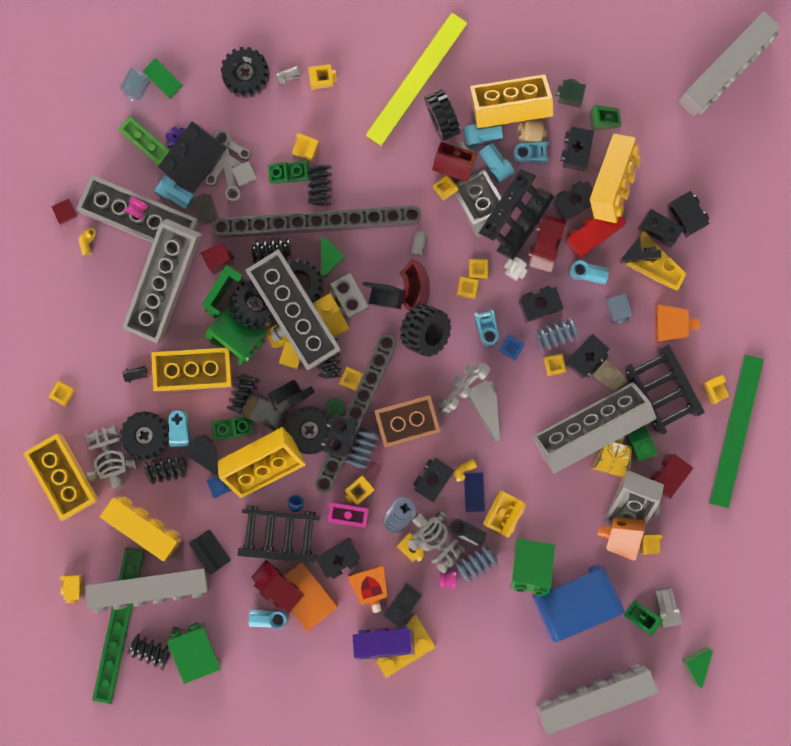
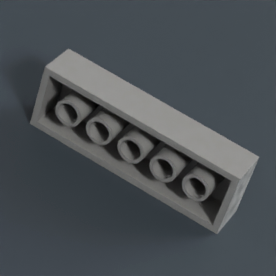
(730, 65)
(108, 203)
(162, 280)
(293, 310)
(594, 427)
(147, 588)
(596, 699)

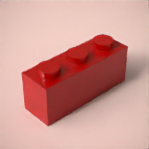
(592, 234)

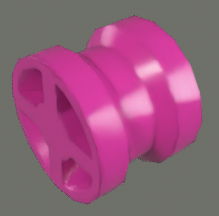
(136, 208)
(448, 579)

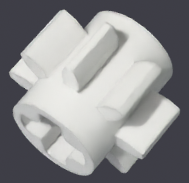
(515, 268)

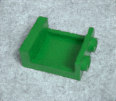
(219, 289)
(235, 338)
(532, 567)
(193, 652)

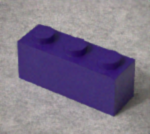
(383, 643)

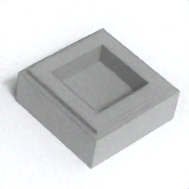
(244, 174)

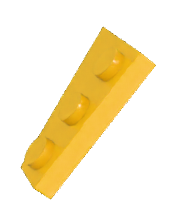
(662, 270)
(422, 645)

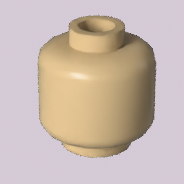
(531, 131)

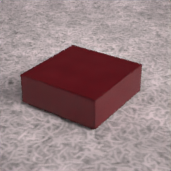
(64, 211)

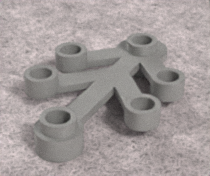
(226, 162)
(461, 386)

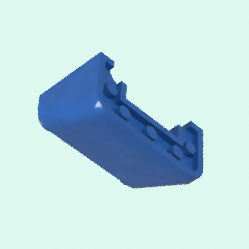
(579, 604)

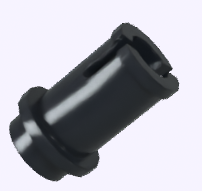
(134, 374)

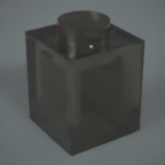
(205, 209)

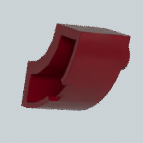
(547, 243)
(415, 284)

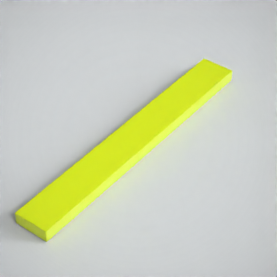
(416, 79)

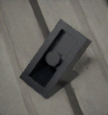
(635, 254)

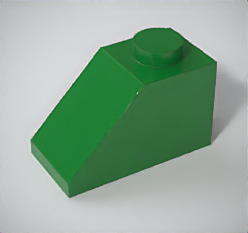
(641, 444)

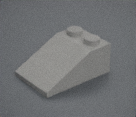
(477, 199)
(485, 404)
(635, 498)

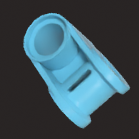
(535, 152)
(486, 326)
(179, 432)

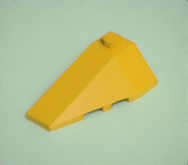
(330, 314)

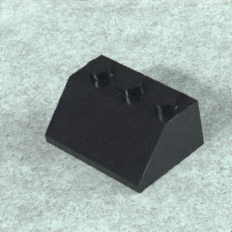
(192, 156)

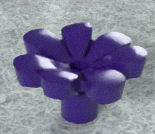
(174, 136)

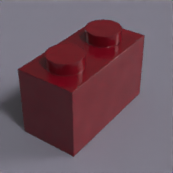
(454, 161)
(218, 257)
(672, 474)

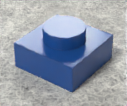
(511, 347)
(217, 486)

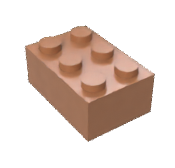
(407, 421)

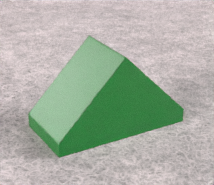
(604, 118)
(329, 257)
(643, 617)
(698, 664)

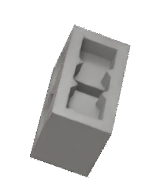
(352, 295)

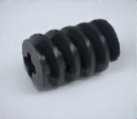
(319, 185)
(262, 251)
(329, 367)
(243, 392)
(166, 470)
(151, 652)

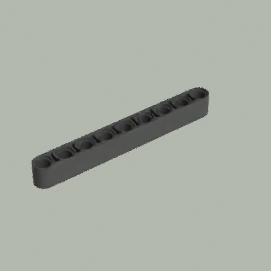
(356, 403)

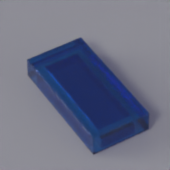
(474, 492)

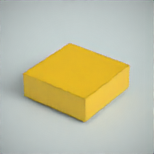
(445, 187)
(478, 268)
(467, 287)
(555, 364)
(351, 379)
(61, 393)

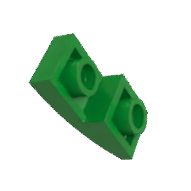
(162, 78)
(288, 172)
(231, 428)

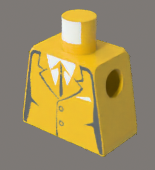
(613, 458)

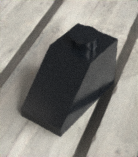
(204, 453)

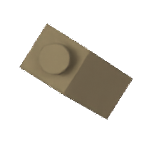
(610, 377)

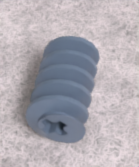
(556, 334)
(363, 448)
(399, 515)
(478, 563)

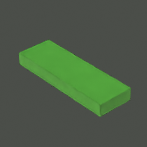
(143, 140)

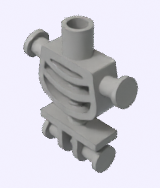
(114, 475)
(447, 553)

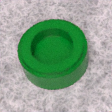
(335, 406)

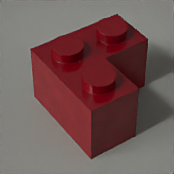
(276, 586)

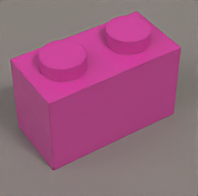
(348, 514)

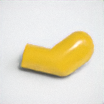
(85, 240)
(462, 468)

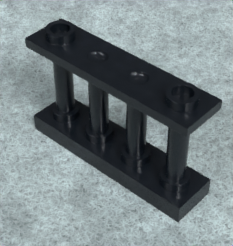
(527, 220)
(674, 373)
(267, 550)

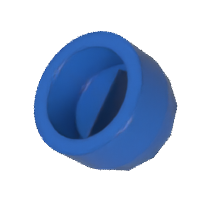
(295, 503)

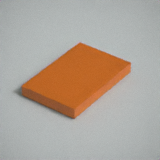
(315, 603)

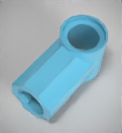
(477, 136)
(499, 167)
(171, 191)
(590, 272)
(265, 618)

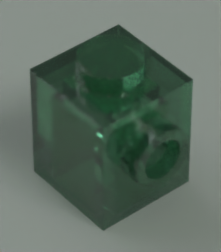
(571, 93)

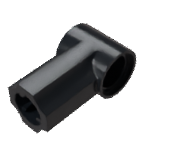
(468, 533)

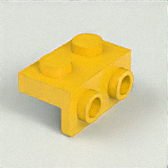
(504, 513)

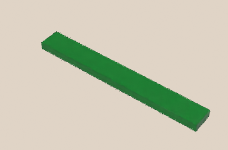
(736, 431)
(116, 633)

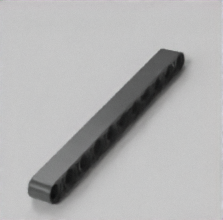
(308, 217)

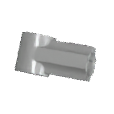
(667, 608)

